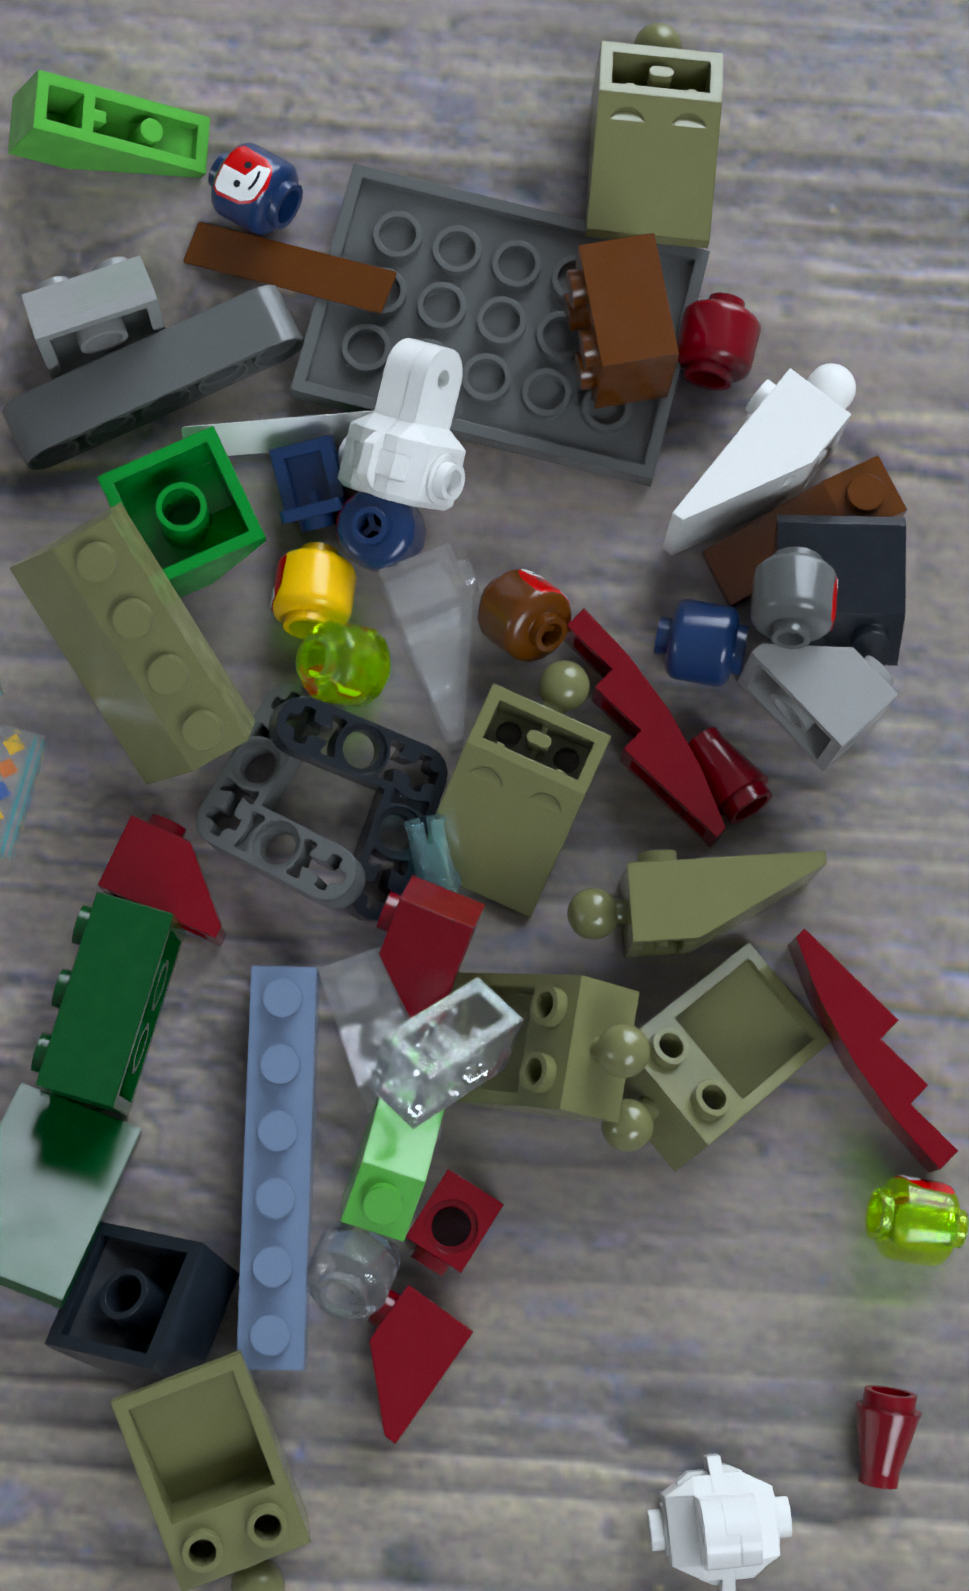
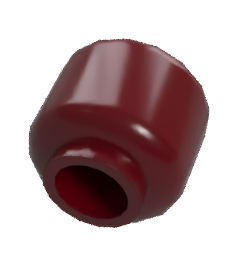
(717, 341)

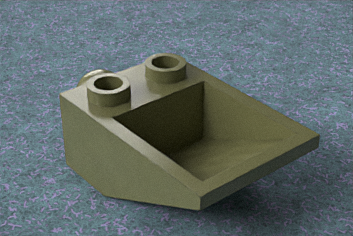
(654, 139)
(511, 803)
(685, 903)
(570, 1048)
(714, 1059)
(212, 1472)

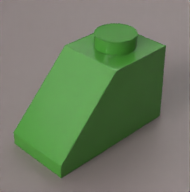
(389, 1172)

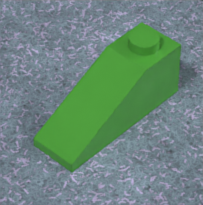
(104, 129)

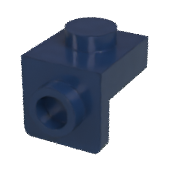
(309, 483)

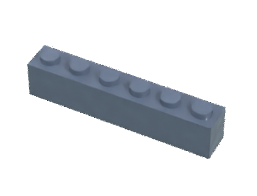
(278, 1167)

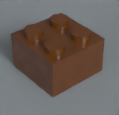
(622, 321)

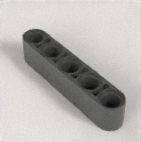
(152, 377)

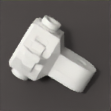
(407, 442)
(719, 1524)

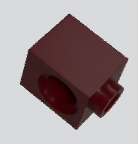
(461, 1195)

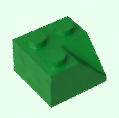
(188, 509)

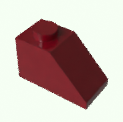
(163, 872)
(426, 941)
(411, 1354)

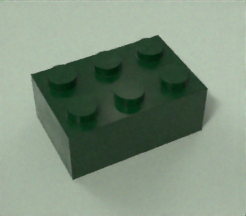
(109, 1003)

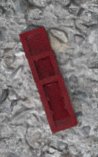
(658, 749)
(855, 1026)

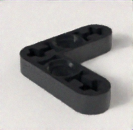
(392, 793)

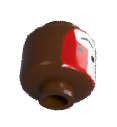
(524, 615)

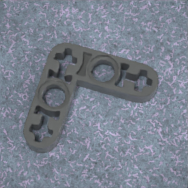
(260, 822)

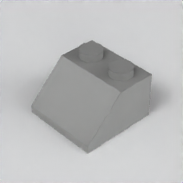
(92, 313)
(819, 695)

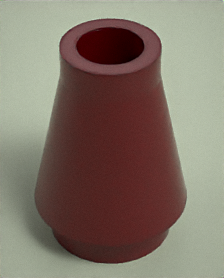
(732, 778)
(885, 1432)

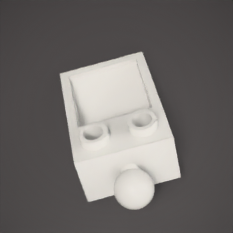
(771, 458)

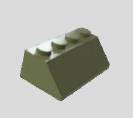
(135, 647)

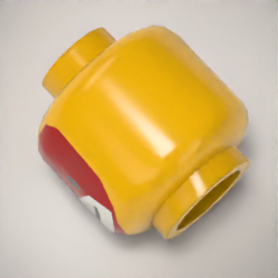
(312, 588)

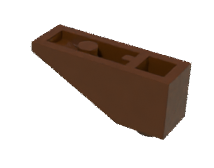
(853, 492)

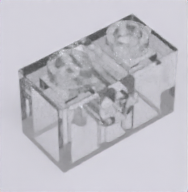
(444, 1052)

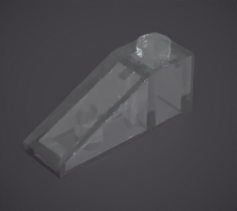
(434, 617)
(364, 1012)

